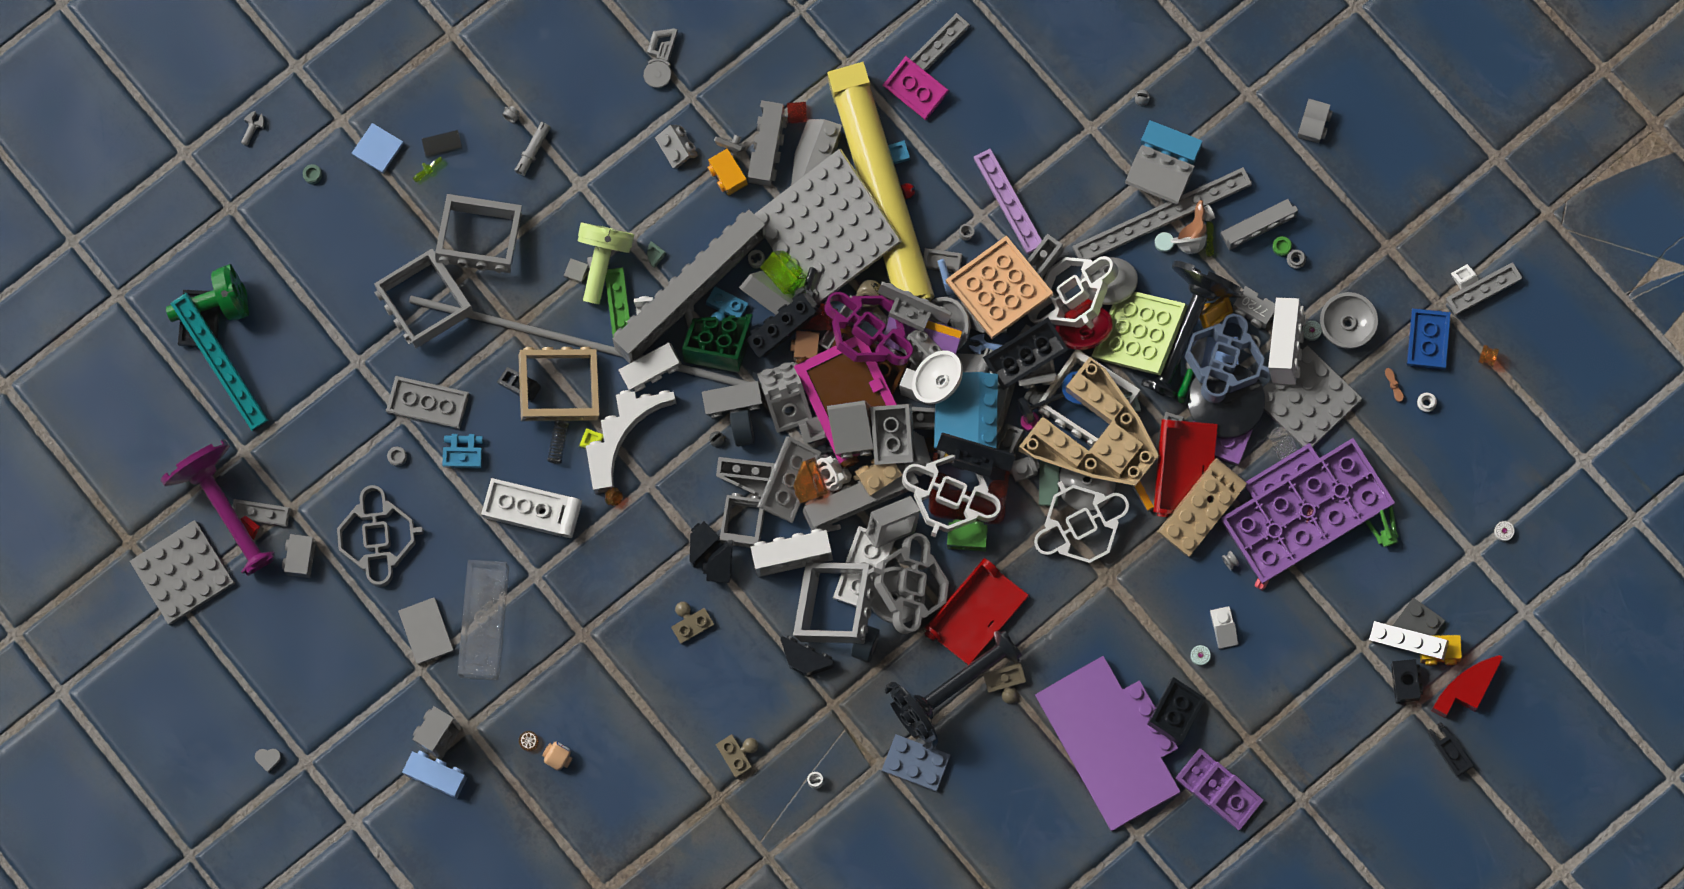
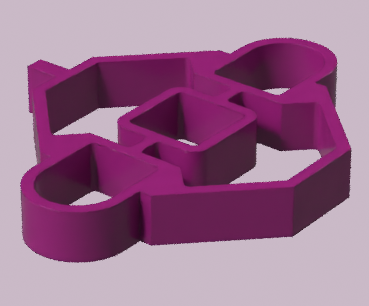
(855, 304)

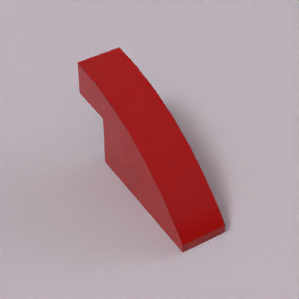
(1468, 687)

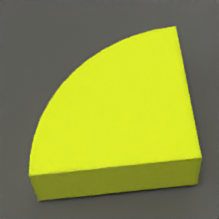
(590, 436)

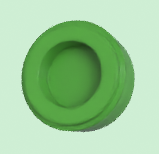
(1282, 246)

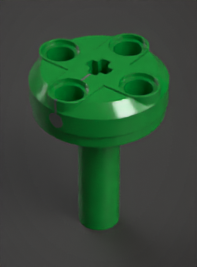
(227, 293)

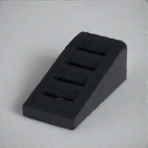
(532, 385)

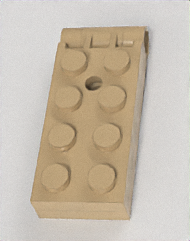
(1197, 516)

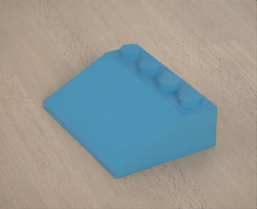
(970, 410)

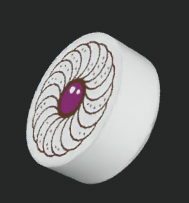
(1504, 531)

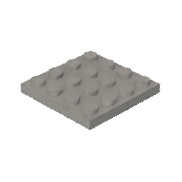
(1312, 404)
(182, 572)

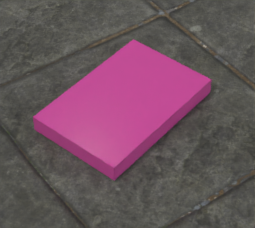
(916, 88)

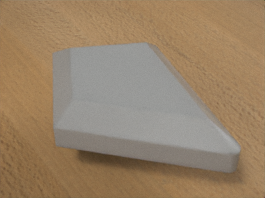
(733, 145)

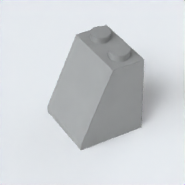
(851, 429)

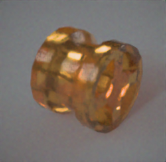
(1488, 355)

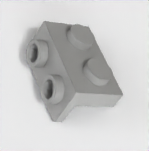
(676, 145)

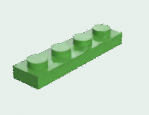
(617, 298)

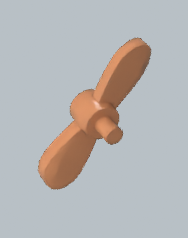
(1394, 385)

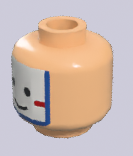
(557, 755)

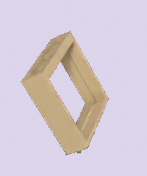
(570, 414)

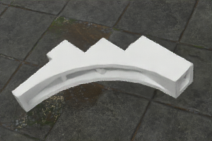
(615, 429)

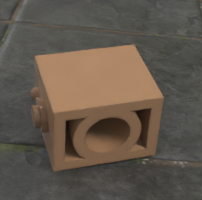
(805, 344)

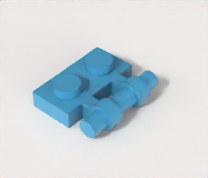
(461, 456)

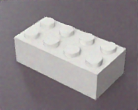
(1286, 341)
(791, 552)

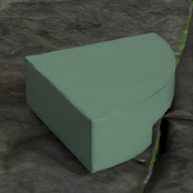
(655, 254)

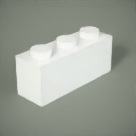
(650, 367)

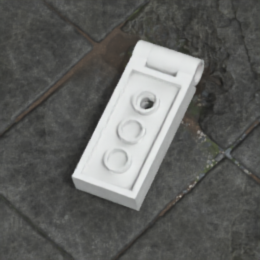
(522, 508)

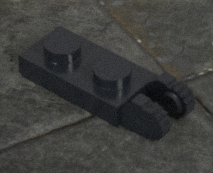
(1451, 751)

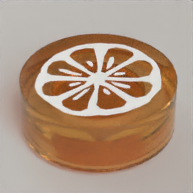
(528, 741)

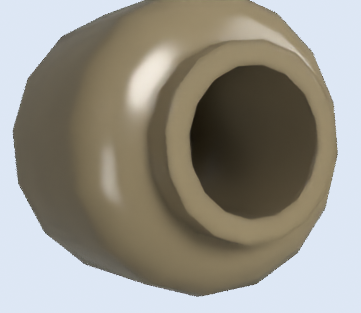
(868, 288)

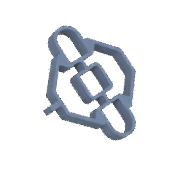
(1222, 370)

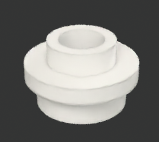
(1427, 396)

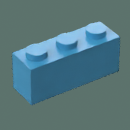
(1171, 142)

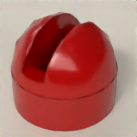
(906, 189)

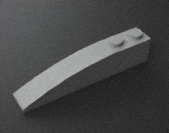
(816, 144)

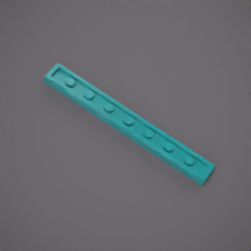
(219, 361)

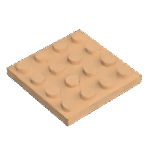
(999, 287)

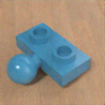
(725, 304)

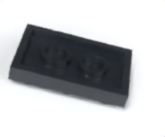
(210, 316)
(1176, 711)

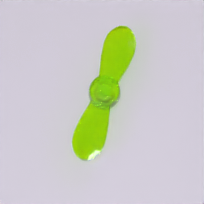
(427, 169)
(1209, 247)

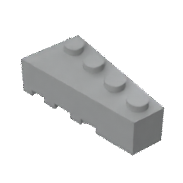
(767, 143)

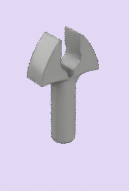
(252, 126)

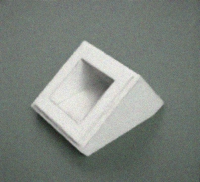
(1464, 276)

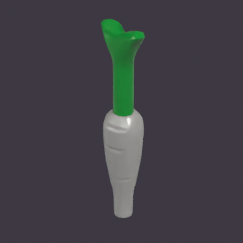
(1198, 352)

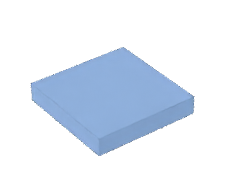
(377, 148)

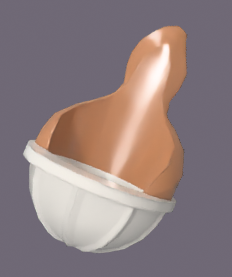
(1193, 236)

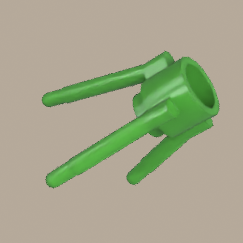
(1388, 536)

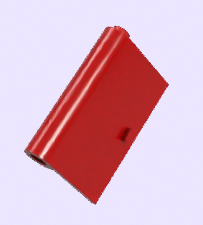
(1183, 457)
(966, 615)

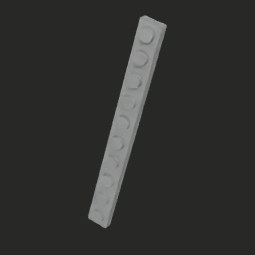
(1161, 215)

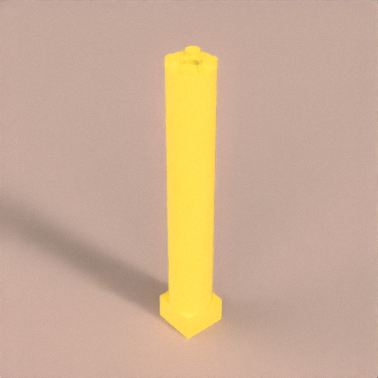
(877, 171)

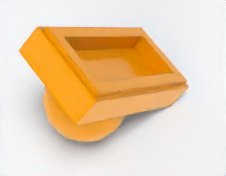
(1215, 312)

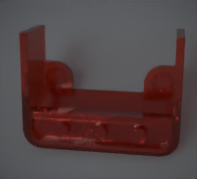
(997, 487)

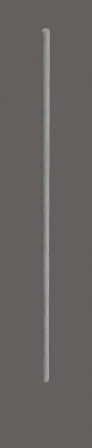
(570, 339)

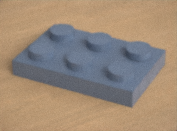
(915, 763)

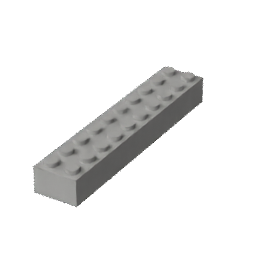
(689, 286)

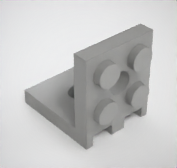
(784, 389)

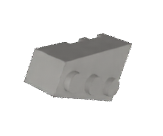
(745, 474)

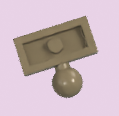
(692, 624)
(1003, 679)
(735, 755)

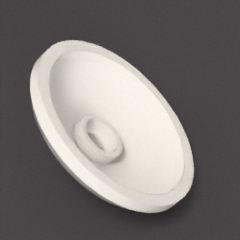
(937, 377)

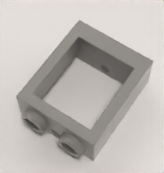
(893, 522)
(741, 540)

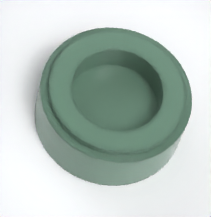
(312, 174)

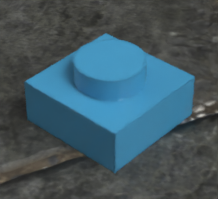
(899, 152)

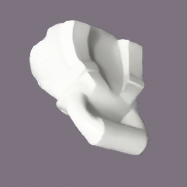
(833, 473)

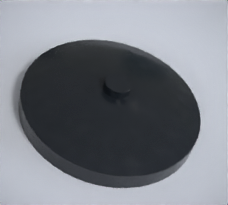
(1236, 412)

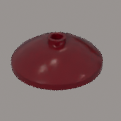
(1084, 337)

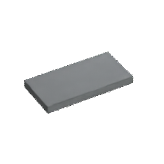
(427, 402)
(779, 492)

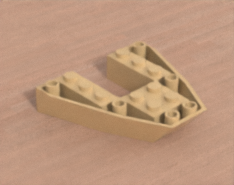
(1122, 450)

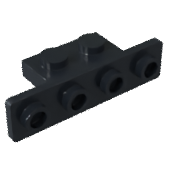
(975, 456)

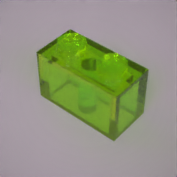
(783, 272)

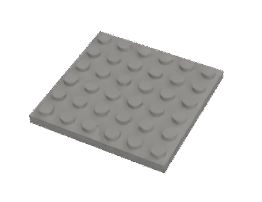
(829, 225)

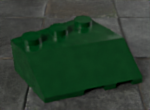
(717, 342)

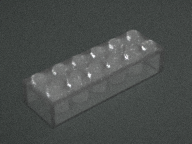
(483, 620)

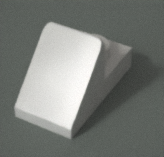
(1224, 627)

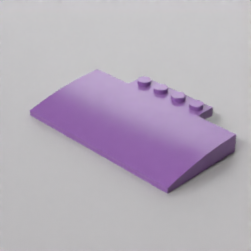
(1273, 523)
(1111, 741)

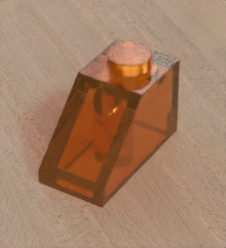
(809, 481)

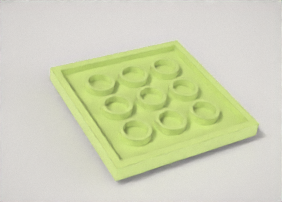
(1142, 333)

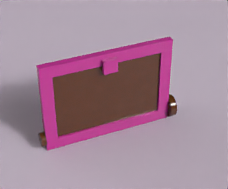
(836, 379)

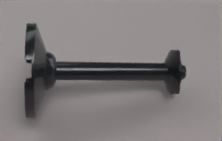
(1203, 289)
(917, 711)

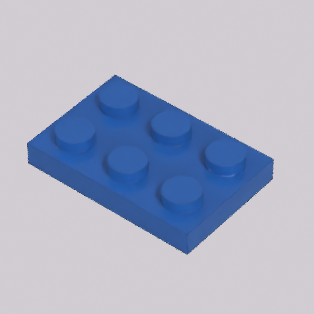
(1428, 338)

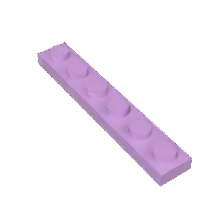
(1008, 200)

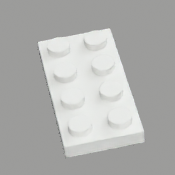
(860, 552)

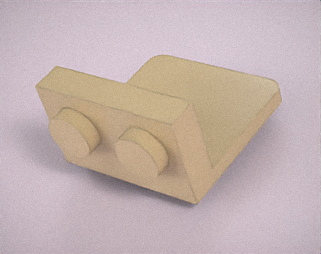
(876, 476)

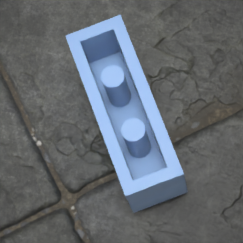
(435, 774)

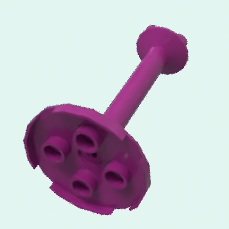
(199, 469)

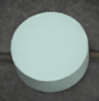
(1163, 242)

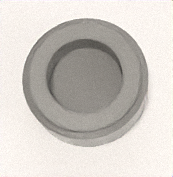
(397, 456)

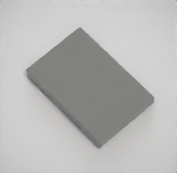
(426, 631)

